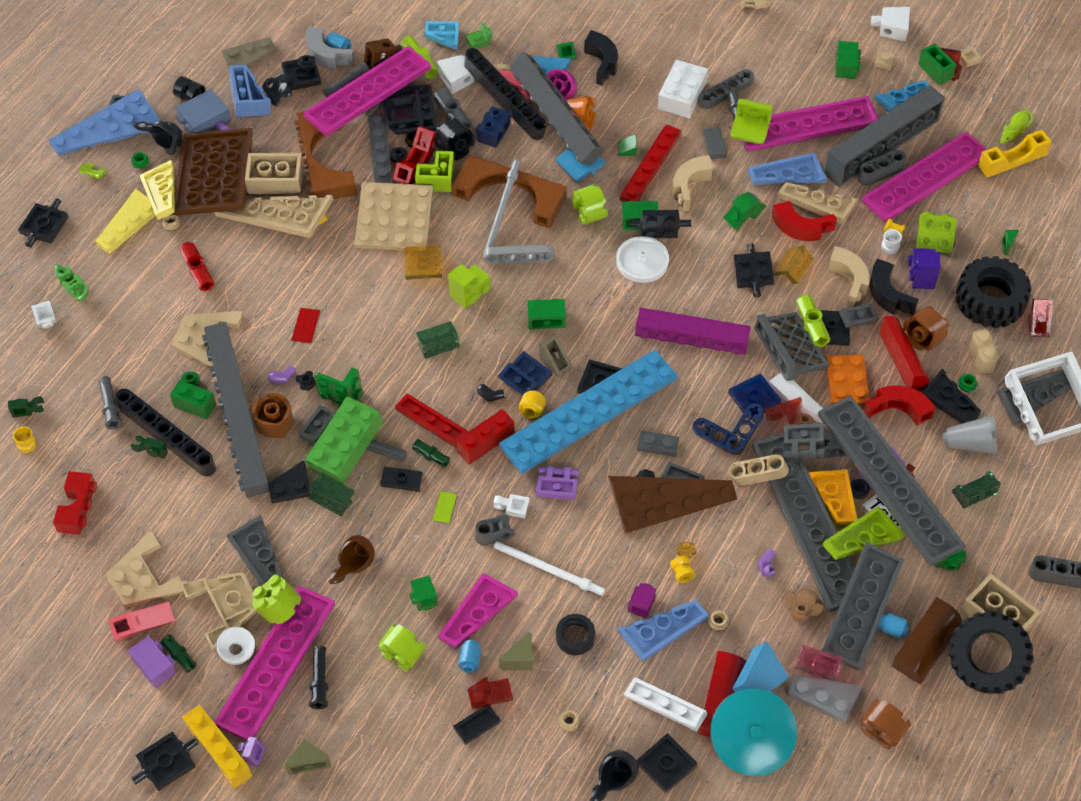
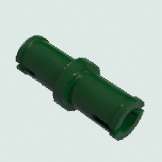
(431, 453)
(178, 653)

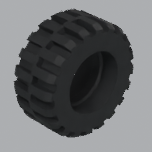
(994, 273)
(1020, 645)

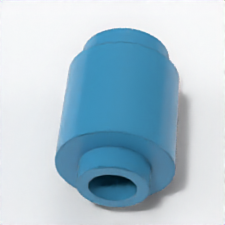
(338, 41)
(893, 625)
(469, 656)

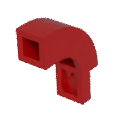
(419, 154)
(800, 227)
(901, 398)

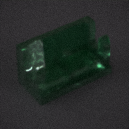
(438, 339)
(977, 490)
(330, 494)

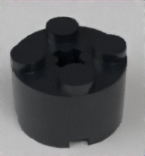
(454, 137)

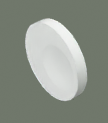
(642, 259)

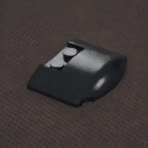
(410, 109)

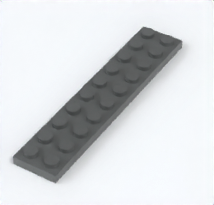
(891, 481)
(808, 522)

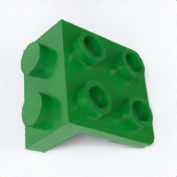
(336, 390)

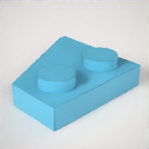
(443, 32)

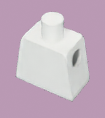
(893, 22)
(454, 73)

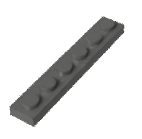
(380, 149)

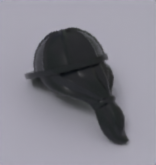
(164, 133)
(615, 773)

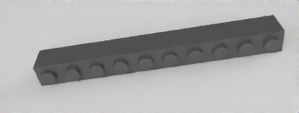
(236, 410)

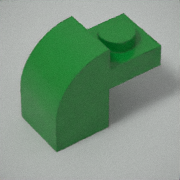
(744, 206)

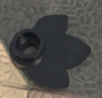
(278, 89)

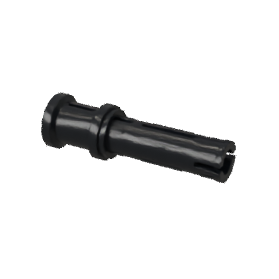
(318, 686)

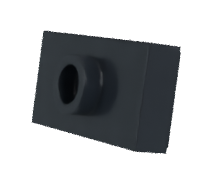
(401, 479)

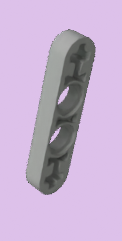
(499, 255)

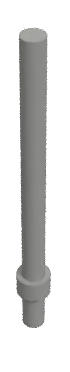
(511, 178)

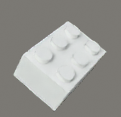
(682, 88)

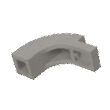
(325, 55)

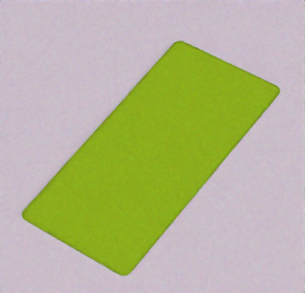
(444, 507)

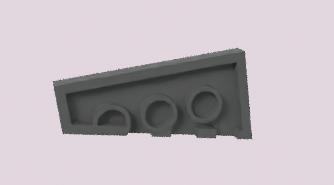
(255, 550)

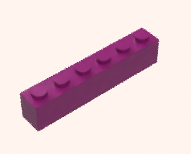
(692, 331)

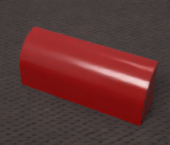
(903, 354)
(724, 676)

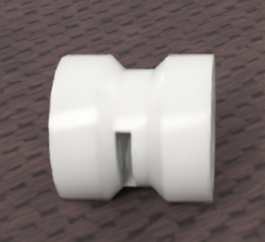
(891, 241)

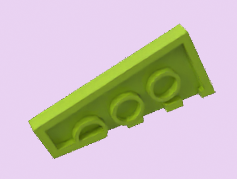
(871, 528)

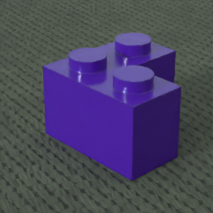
(924, 268)

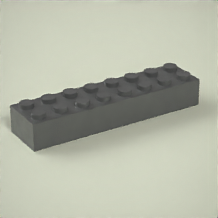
(884, 134)

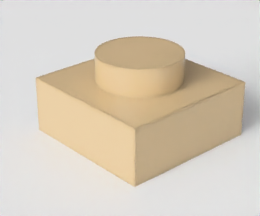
(970, 57)
(884, 60)

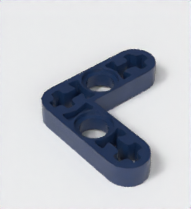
(730, 437)

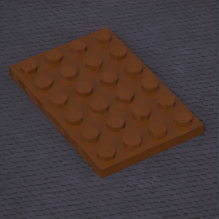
(212, 171)

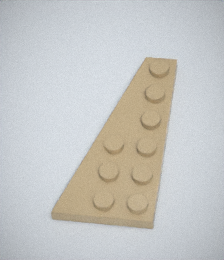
(283, 214)

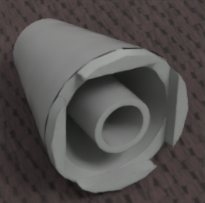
(973, 436)

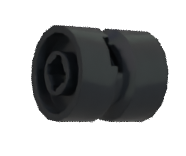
(187, 89)

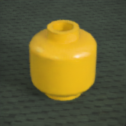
(532, 404)

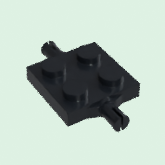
(43, 223)
(660, 223)
(753, 270)
(165, 761)

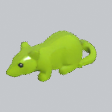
(1017, 126)

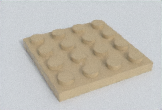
(393, 216)

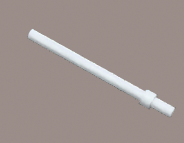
(584, 584)

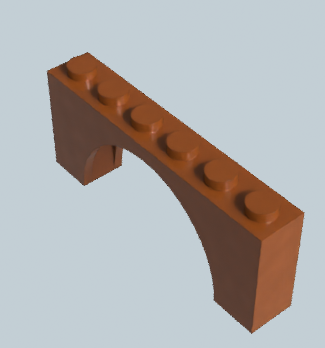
(481, 173)
(323, 180)

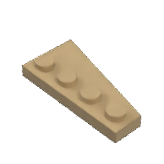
(817, 201)

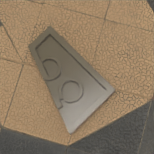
(249, 52)

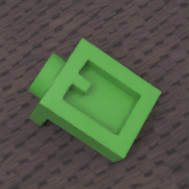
(479, 38)

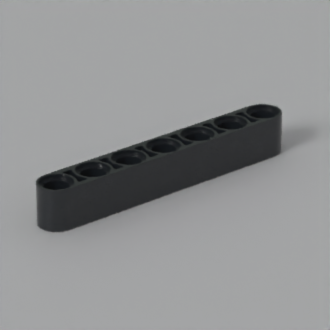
(505, 94)
(171, 437)

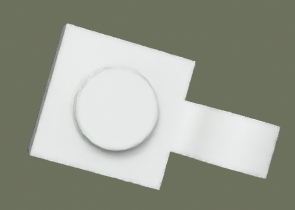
(514, 506)

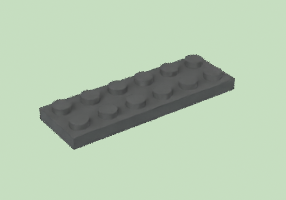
(862, 605)

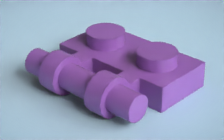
(557, 487)

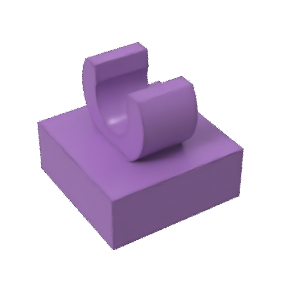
(252, 751)

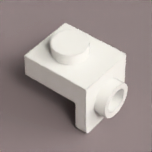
(44, 315)

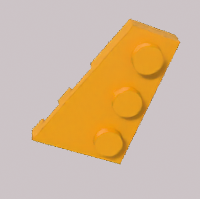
(836, 495)

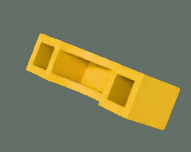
(1031, 148)
(217, 745)

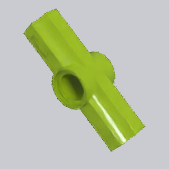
(422, 51)
(813, 320)

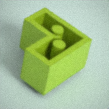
(439, 174)
(468, 284)

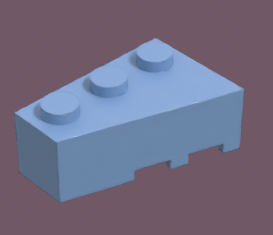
(246, 93)

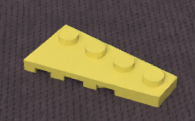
(160, 189)
(127, 221)

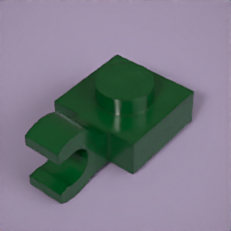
(23, 407)
(153, 447)

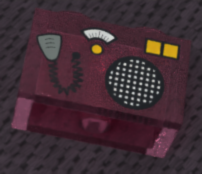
(818, 663)

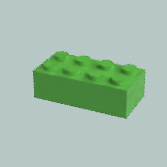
(344, 440)

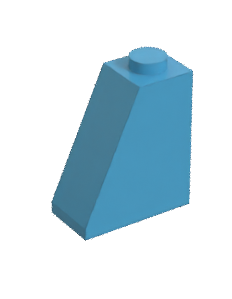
(761, 670)

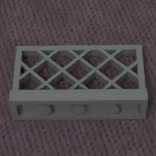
(777, 347)

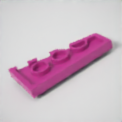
(478, 607)

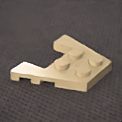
(189, 335)
(134, 580)
(231, 598)

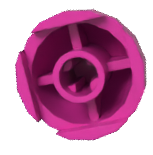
(564, 82)

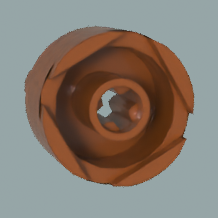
(926, 329)
(273, 415)
(884, 723)

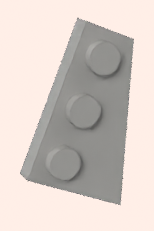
(826, 696)

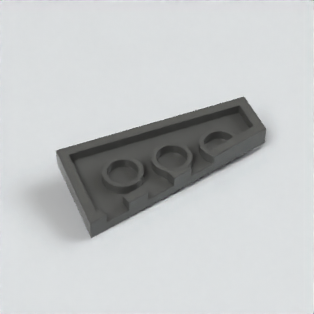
(1038, 391)

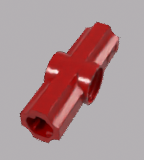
(196, 266)

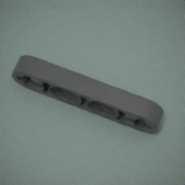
(723, 86)

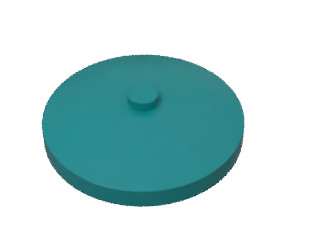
(753, 732)

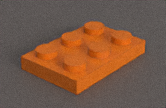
(847, 378)

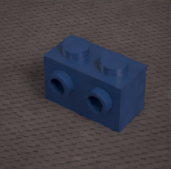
(493, 126)

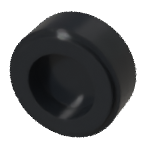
(859, 488)

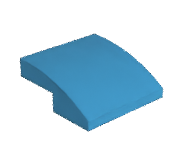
(574, 168)

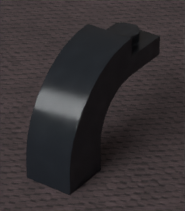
(604, 49)
(885, 294)

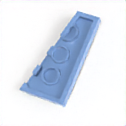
(793, 170)
(656, 633)

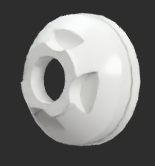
(237, 636)

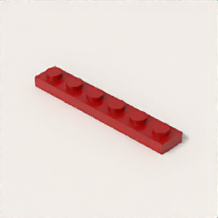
(650, 164)

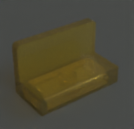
(794, 263)

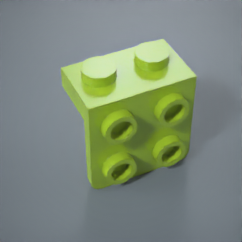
(751, 121)
(936, 232)

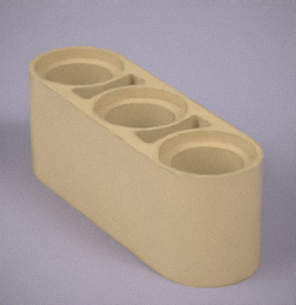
(749, 467)

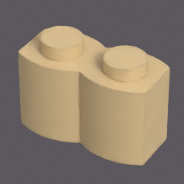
(983, 352)

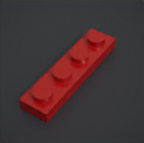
(430, 419)

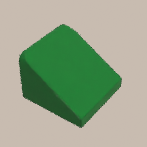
(566, 50)
(627, 146)
(1008, 240)

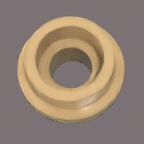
(171, 222)
(718, 615)
(569, 715)

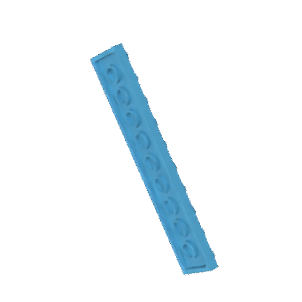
(587, 411)

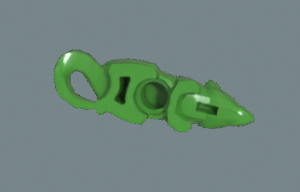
(72, 283)

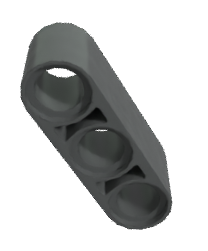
(881, 167)
(1051, 575)

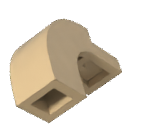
(690, 172)
(854, 269)

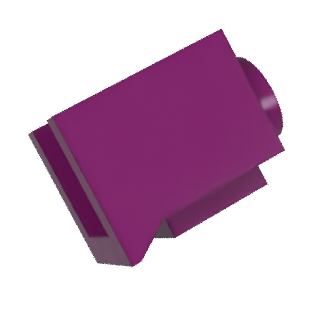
(642, 600)

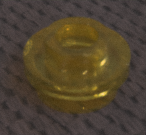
(686, 548)

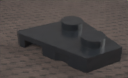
(290, 485)

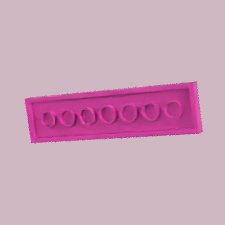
(367, 91)
(817, 122)
(924, 177)
(273, 666)

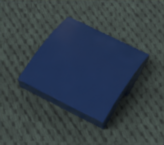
(525, 374)

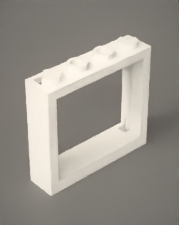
(1073, 374)

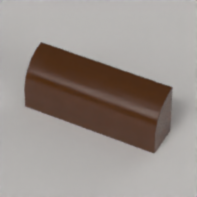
(927, 641)

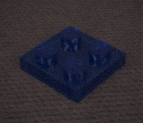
(754, 391)

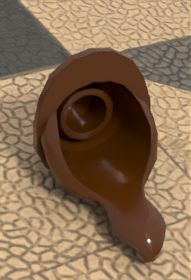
(353, 557)

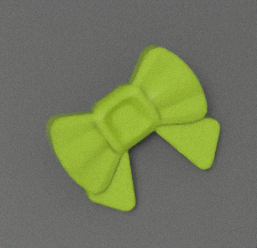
(88, 169)

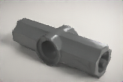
(451, 106)

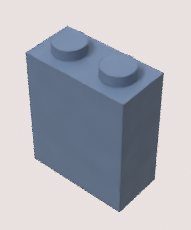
(202, 113)

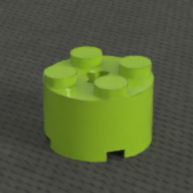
(590, 204)
(276, 600)
(401, 646)

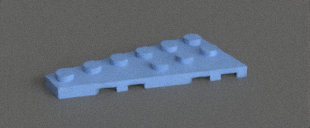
(107, 125)

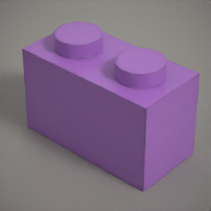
(152, 661)

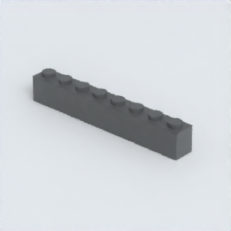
(556, 109)

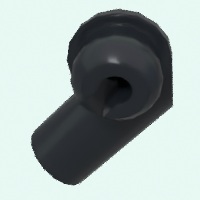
(488, 394)

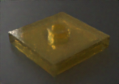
(423, 262)

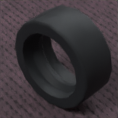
(570, 620)

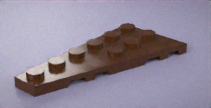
(656, 500)

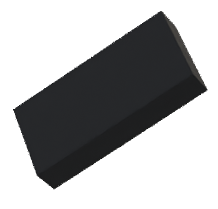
(476, 724)

